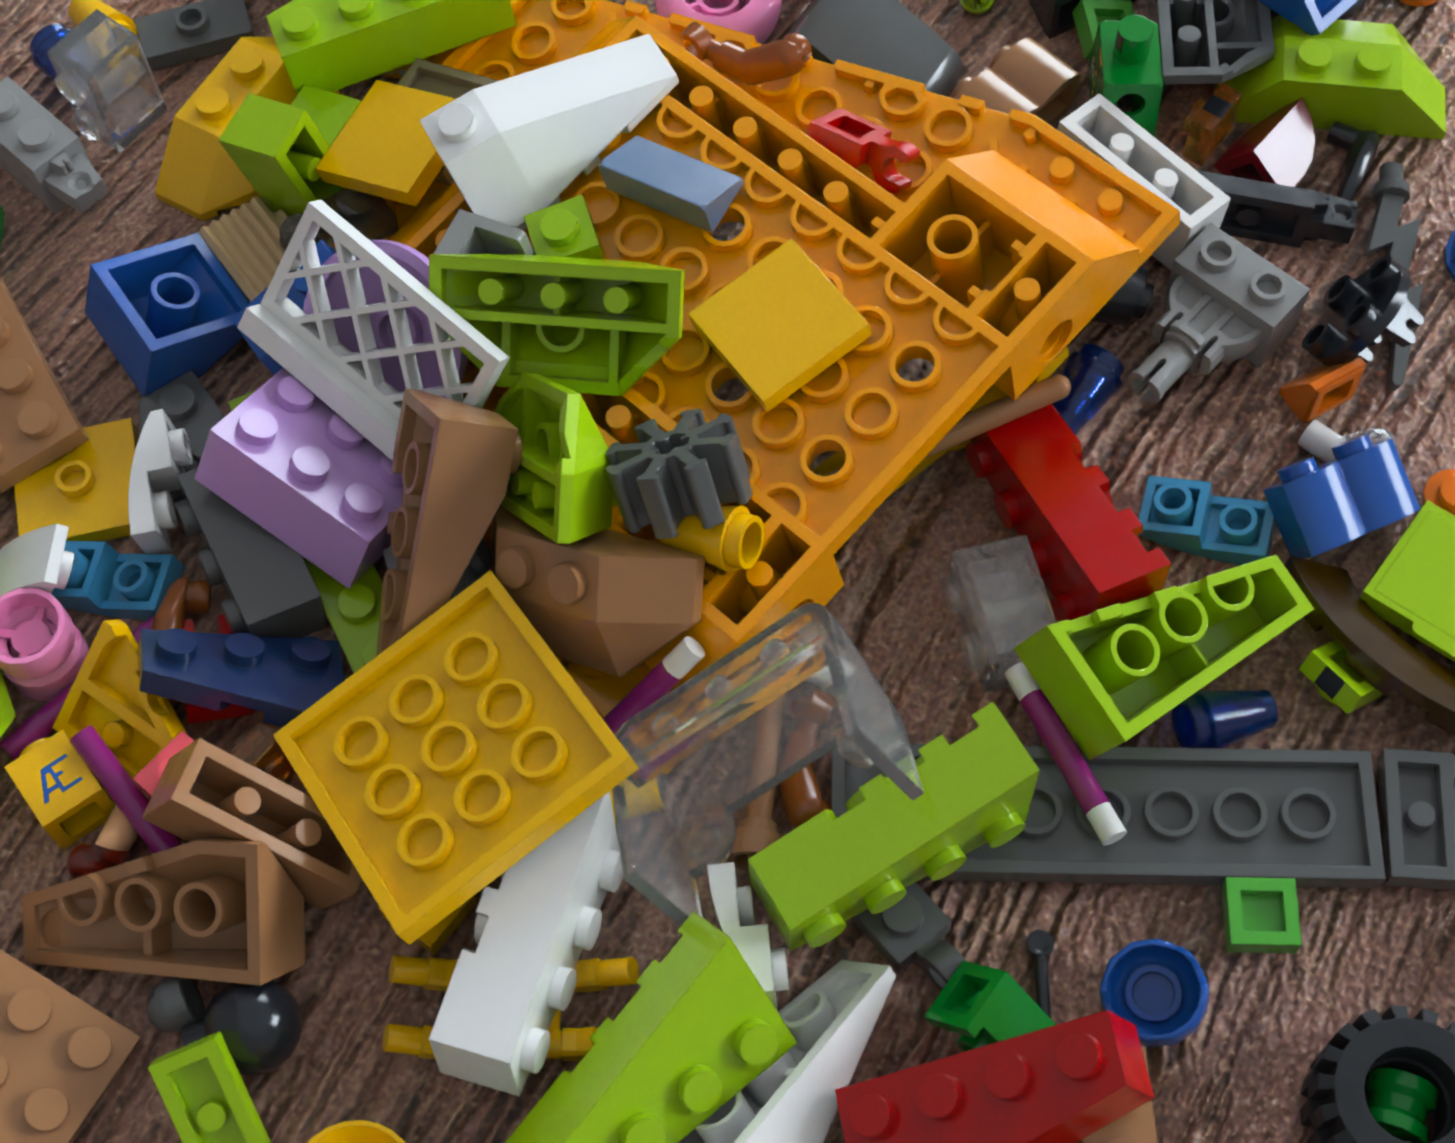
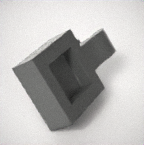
(913, 933)

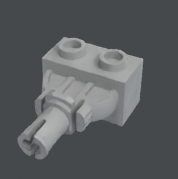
(1217, 309)

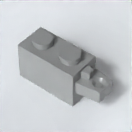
(45, 153)

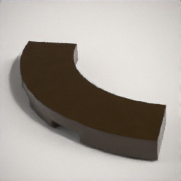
(1372, 645)

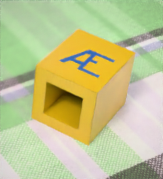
(60, 789)

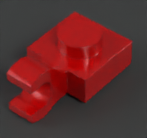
(862, 143)

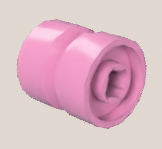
(38, 643)

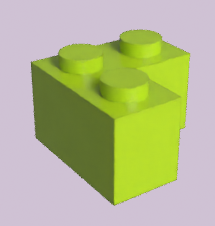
(283, 144)

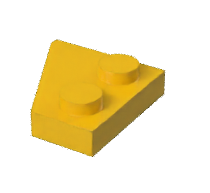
(109, 699)

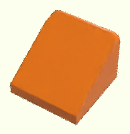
(1322, 388)

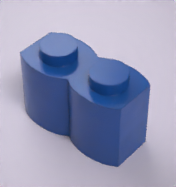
(1341, 498)

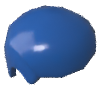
(1156, 990)

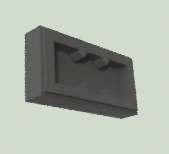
(192, 31)

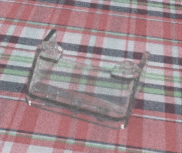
(740, 734)

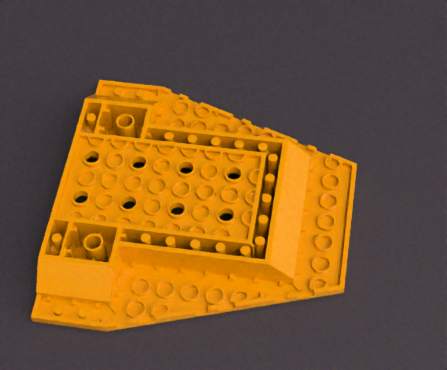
(971, 267)

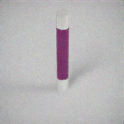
(657, 682)
(1066, 755)

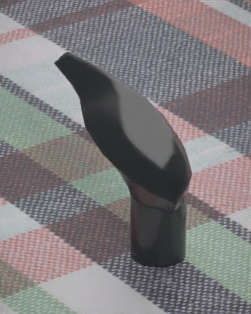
(1361, 148)

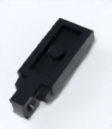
(1283, 212)

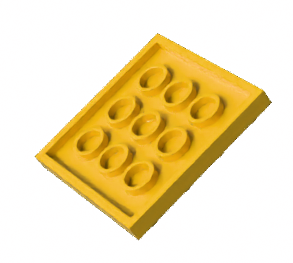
(452, 756)

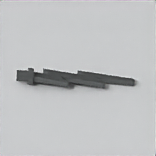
(1390, 196)

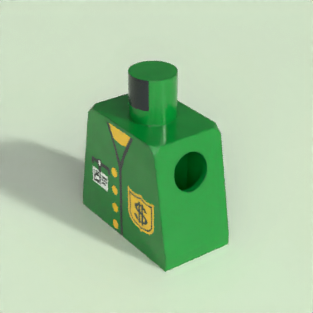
(1128, 62)

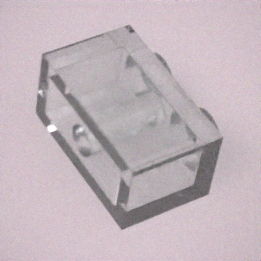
(107, 81)
(998, 603)

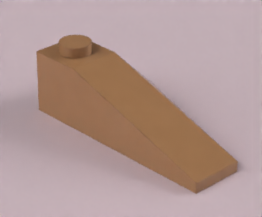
(453, 480)
(181, 913)

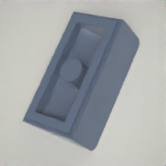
(670, 182)

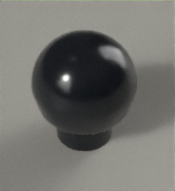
(256, 1022)

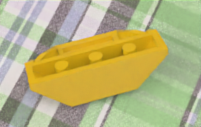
(195, 167)

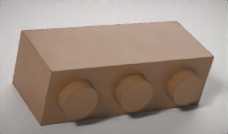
(223, 797)

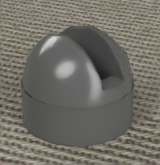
(174, 1004)

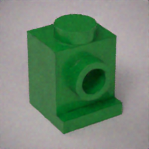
(985, 1007)

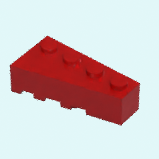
(1067, 512)
(1019, 1090)

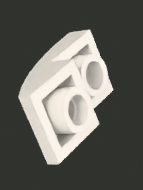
(156, 463)
(36, 560)
(736, 918)

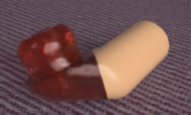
(108, 850)

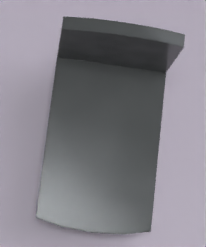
(881, 38)

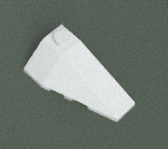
(535, 132)
(797, 1093)

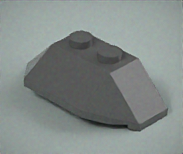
(1211, 38)

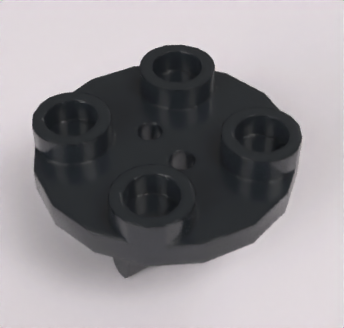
(1361, 312)

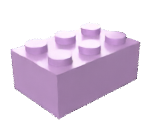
(304, 477)

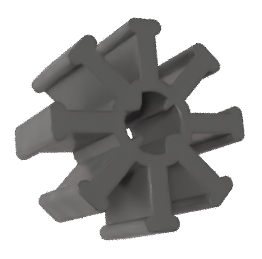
(679, 473)

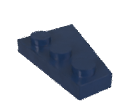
(239, 669)

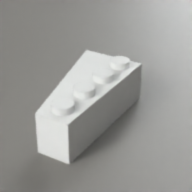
(526, 954)

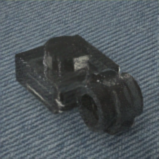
(363, 211)

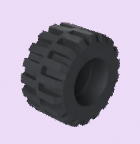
(1338, 1074)

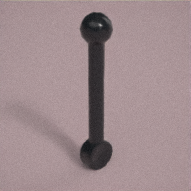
(1040, 947)

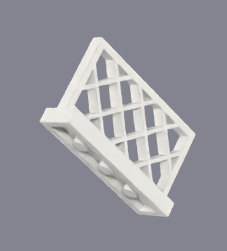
(355, 381)

